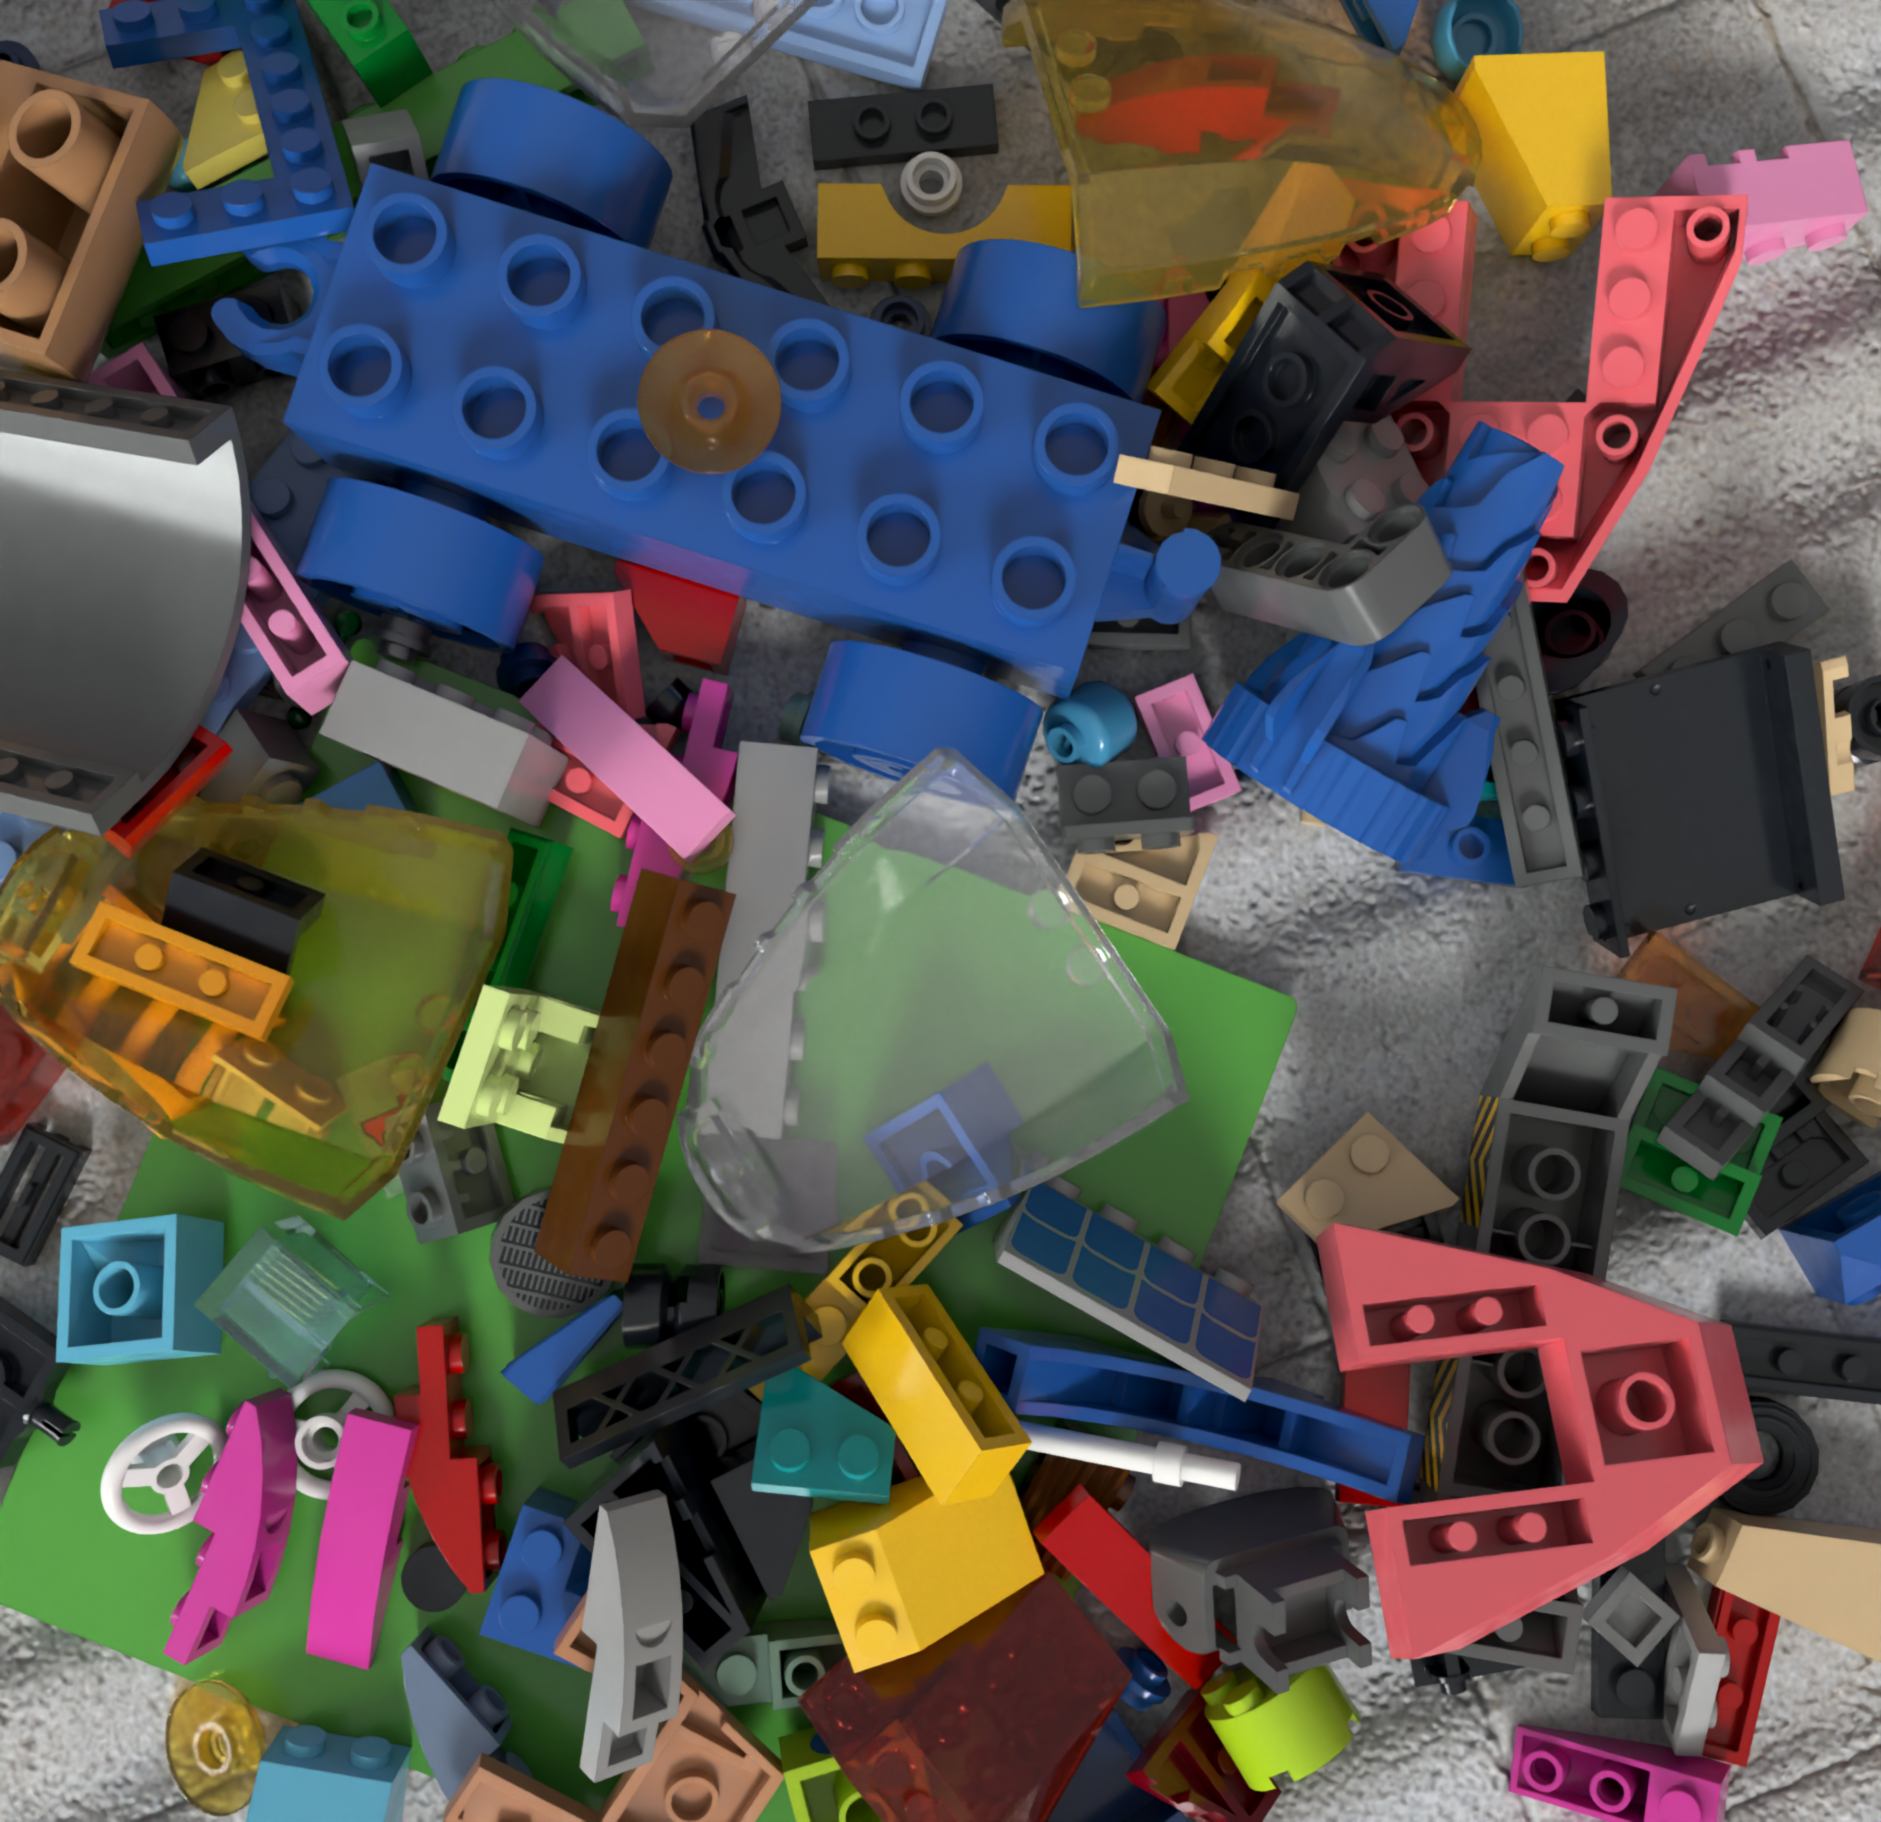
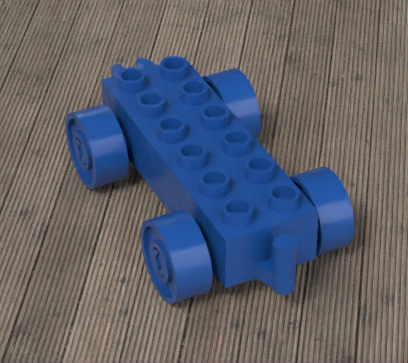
(915, 492)

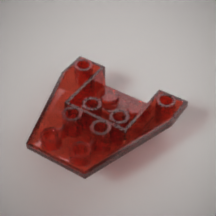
(977, 1720)

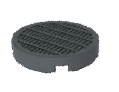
(528, 1278)

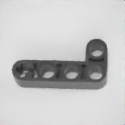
(1330, 587)

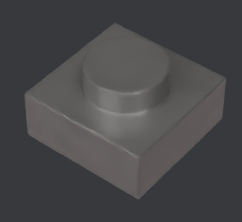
(1629, 1615)

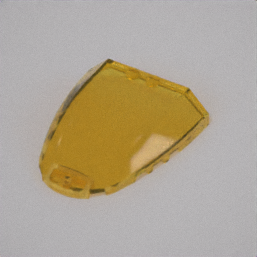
(1233, 139)
(372, 1006)

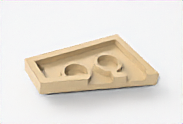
(1207, 482)

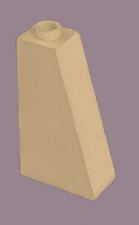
(1798, 1570)

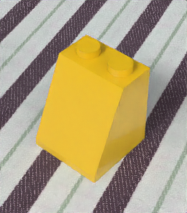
(1541, 146)

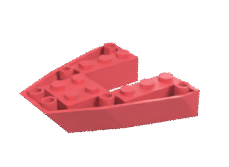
(1656, 302)
(1639, 1405)

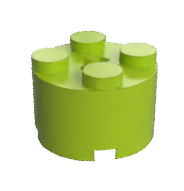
(1283, 1730)

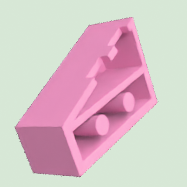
(1792, 199)

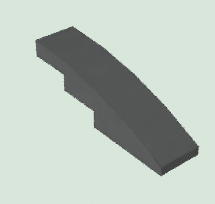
(1759, 1067)

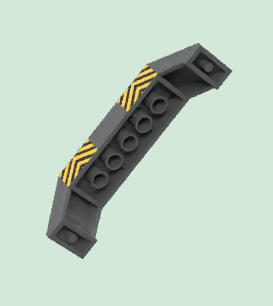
(1546, 1194)

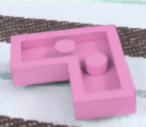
(1174, 724)

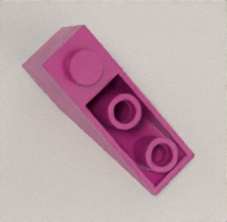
(1617, 1777)

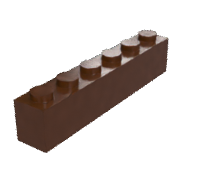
(634, 1076)

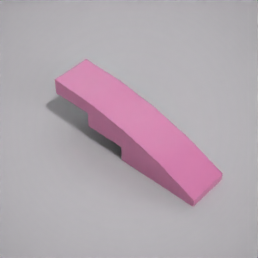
(627, 759)

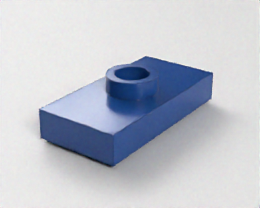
(1468, 854)

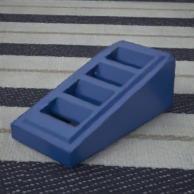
(556, 1357)

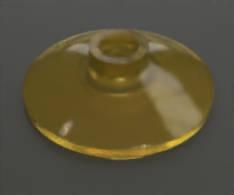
(214, 1747)

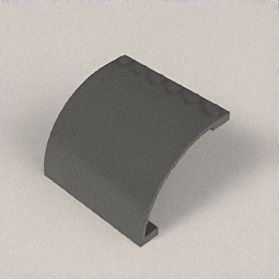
(113, 589)

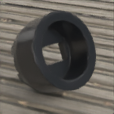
(669, 704)

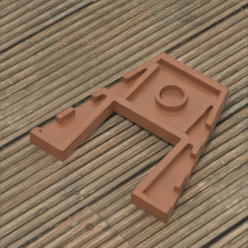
(700, 1769)

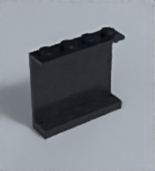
(1700, 792)

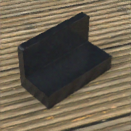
(240, 908)

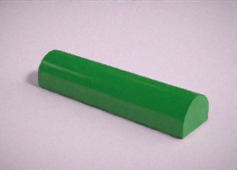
(534, 888)

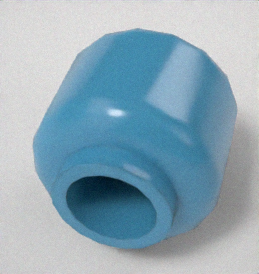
(1090, 725)

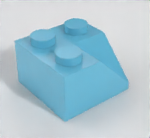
(134, 1288)

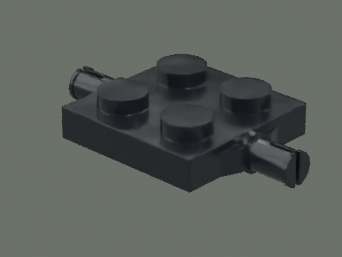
(29, 1385)

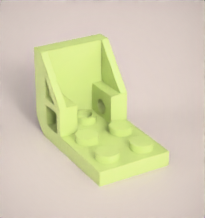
(521, 1063)

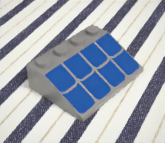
(1133, 1283)

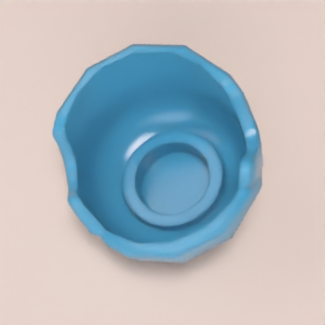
(1473, 29)

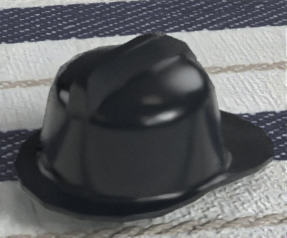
(1582, 632)

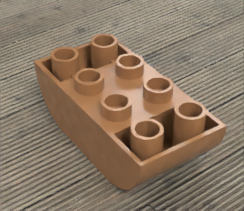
(69, 213)

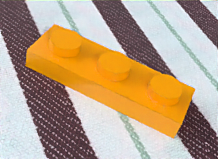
(182, 971)

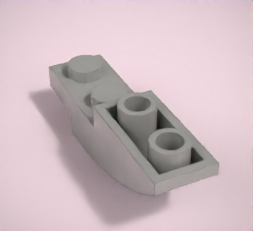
(638, 1632)

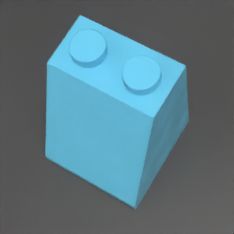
(329, 1778)

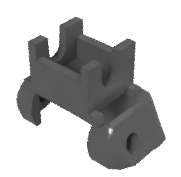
(1288, 1577)

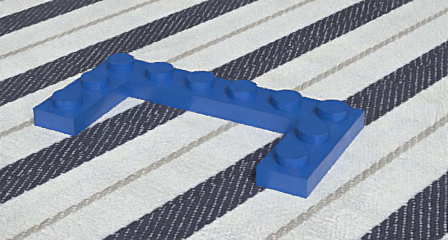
(309, 182)

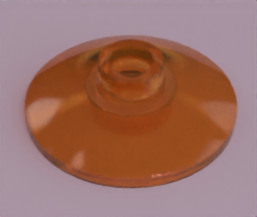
(704, 366)

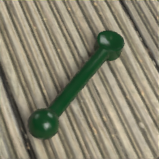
(347, 624)

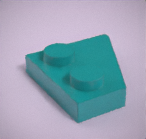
(820, 1443)

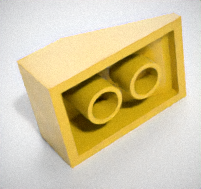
(917, 1567)

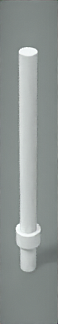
(1167, 1462)

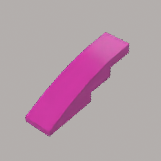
(360, 1538)

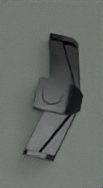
(746, 226)

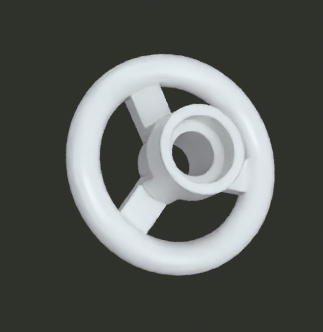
(309, 1439)
(159, 1460)

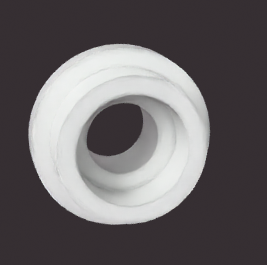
(931, 166)

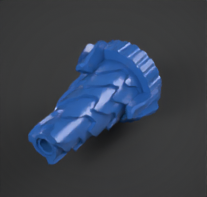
(1377, 728)

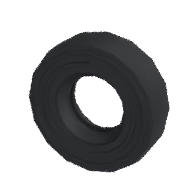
(1794, 1471)

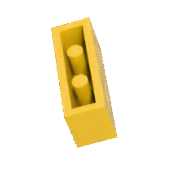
(935, 1394)

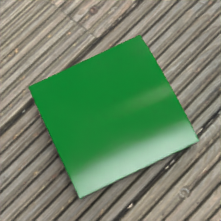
(1674, 1184)

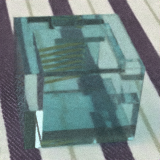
(288, 1298)

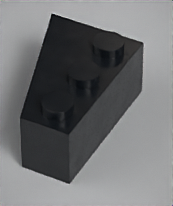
(716, 1576)

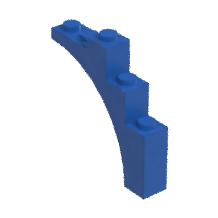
(1152, 1394)

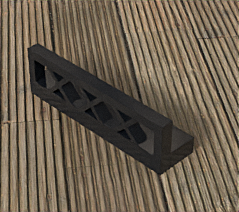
(684, 1375)

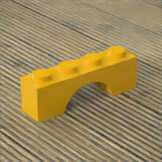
(869, 241)

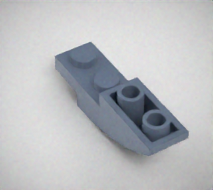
(453, 1711)

